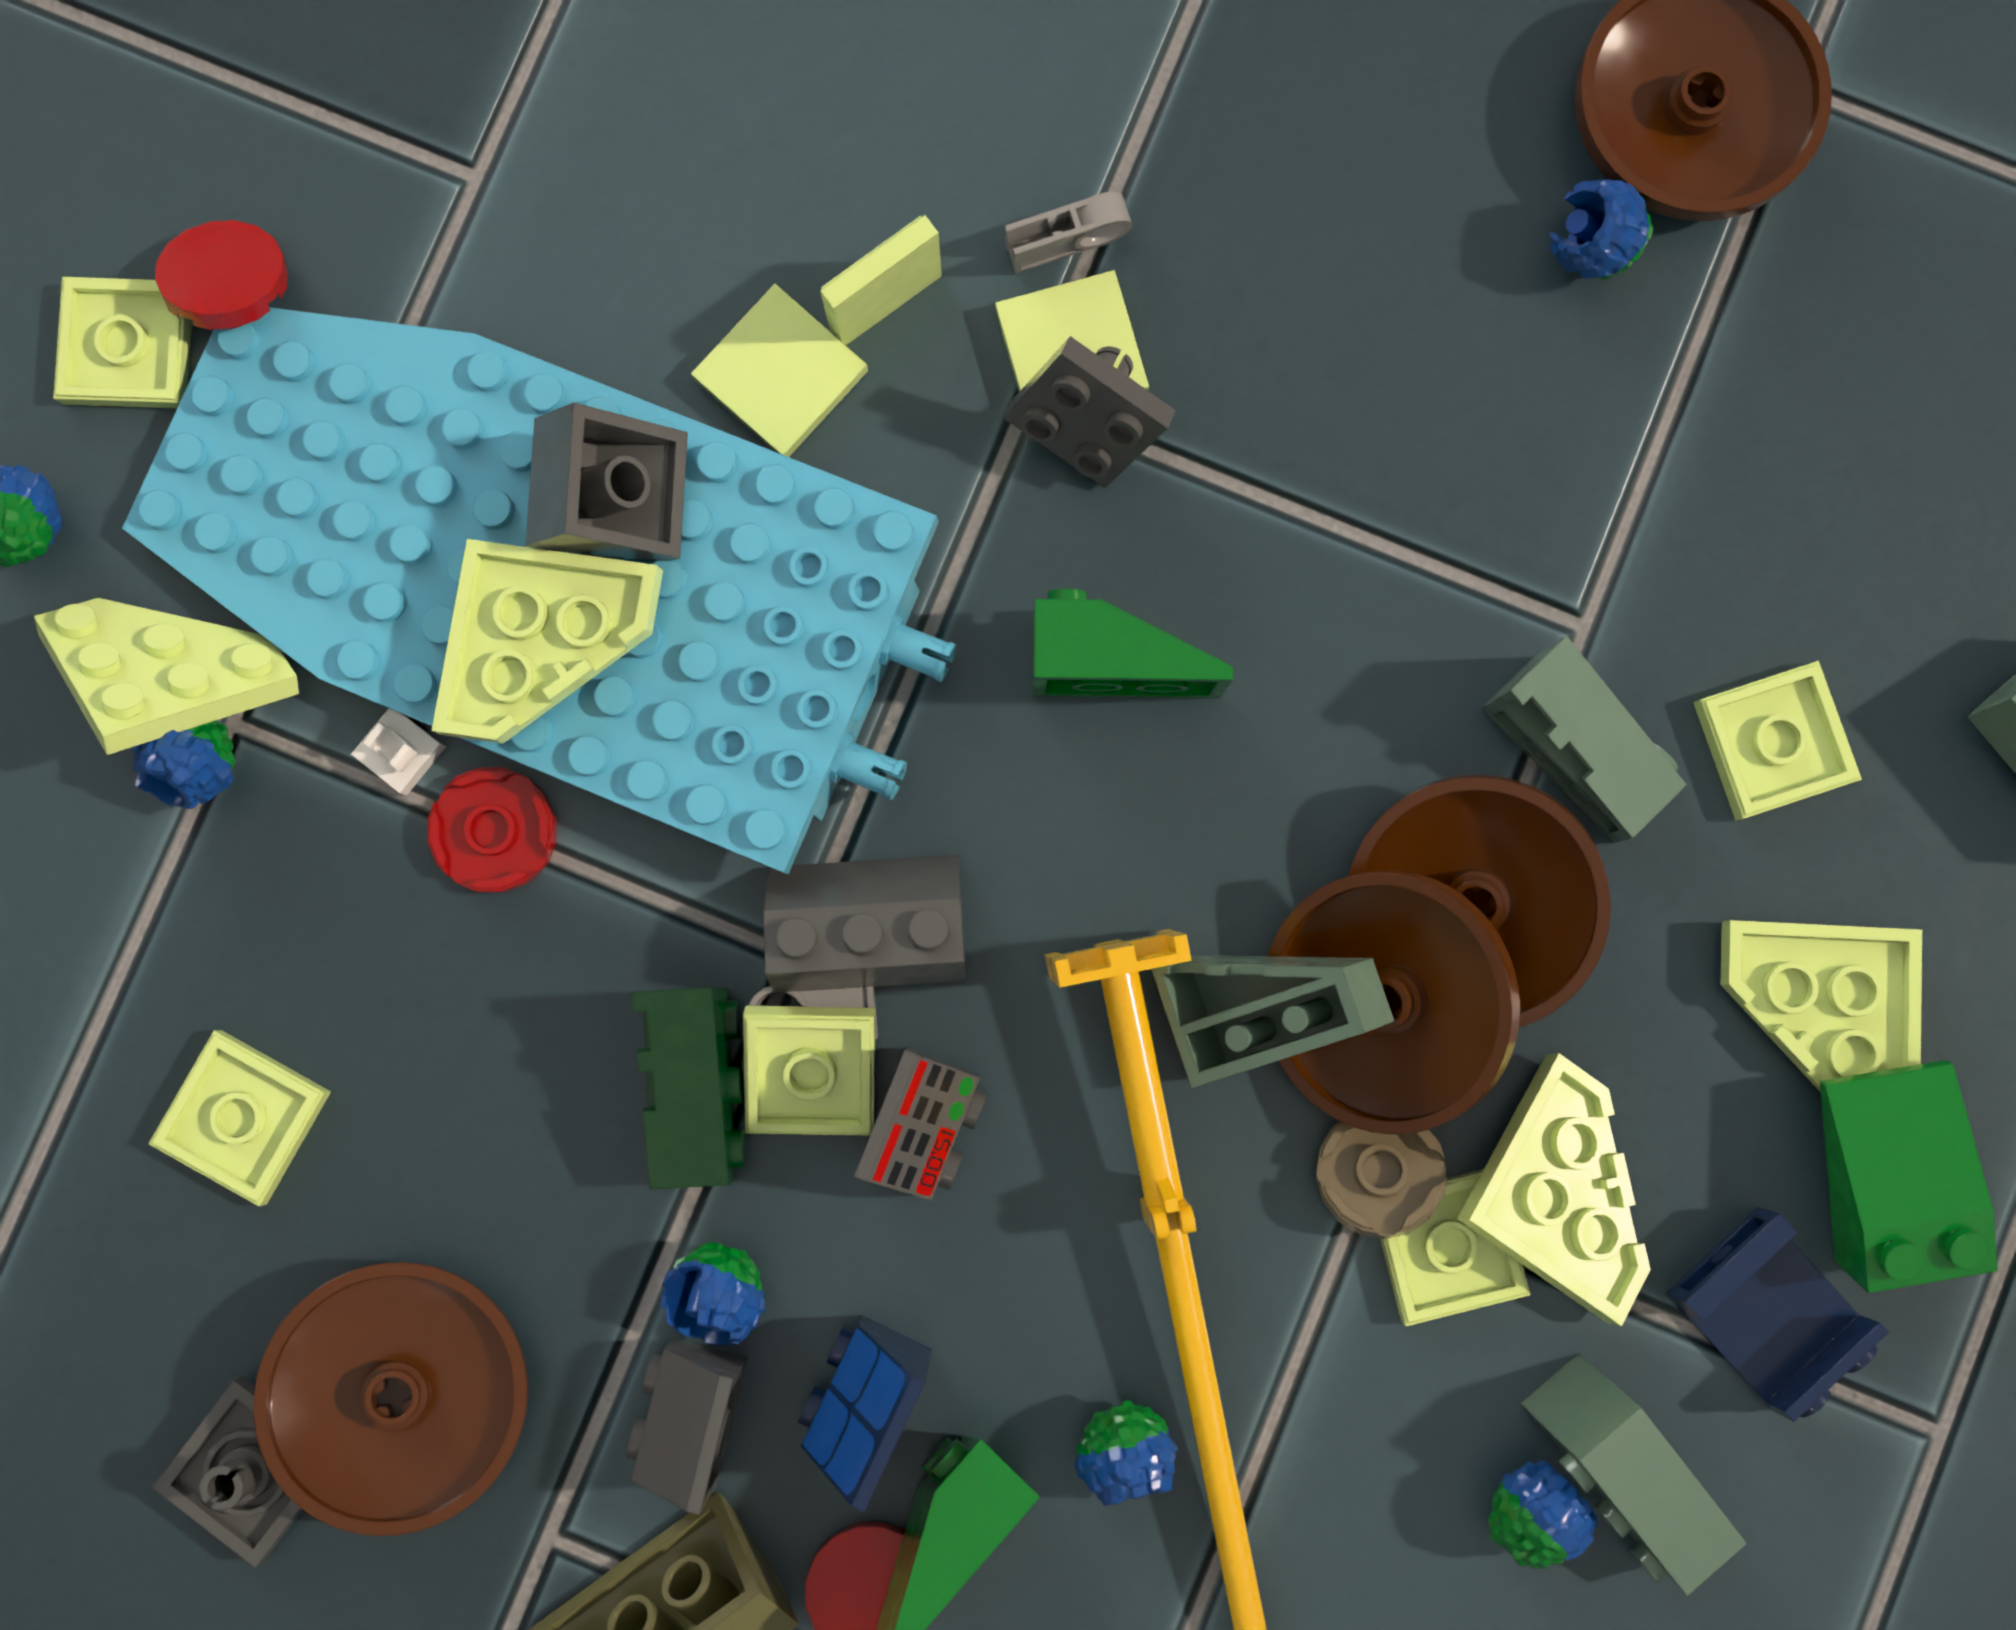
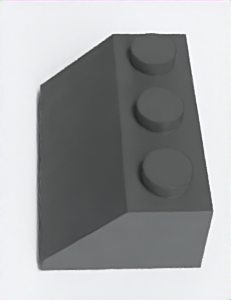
(864, 924)

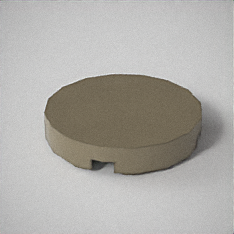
(1380, 1180)

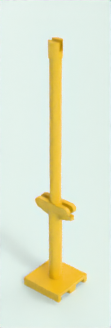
(1170, 1221)

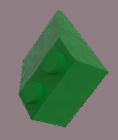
(1104, 652)
(1905, 1179)
(952, 1528)

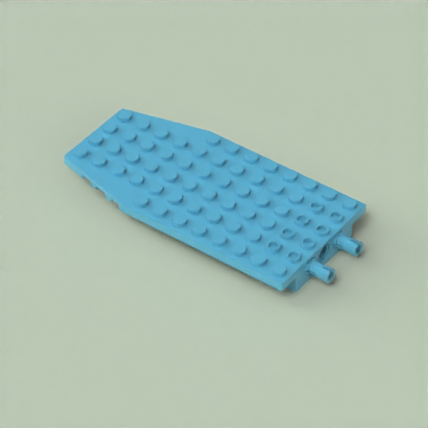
(330, 508)

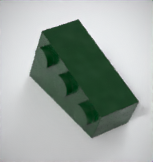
(691, 1087)

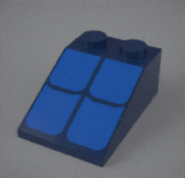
(864, 1407)

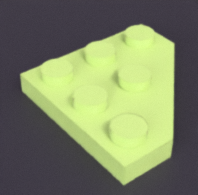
(534, 632)
(158, 671)
(1829, 993)
(1563, 1193)

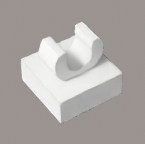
(398, 751)

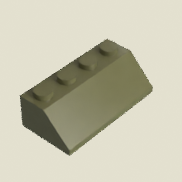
(689, 1577)

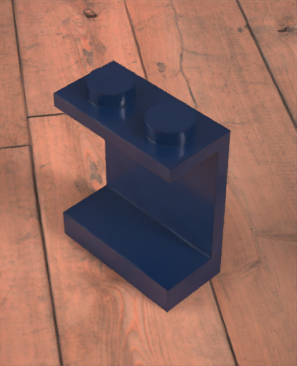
(1775, 1316)

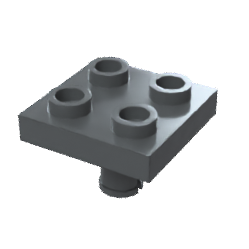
(1089, 411)
(225, 1481)

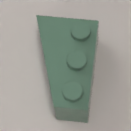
(1586, 741)
(1263, 1009)
(1635, 1474)

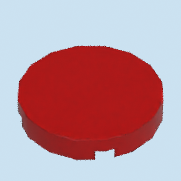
(221, 274)
(492, 830)
(852, 1576)

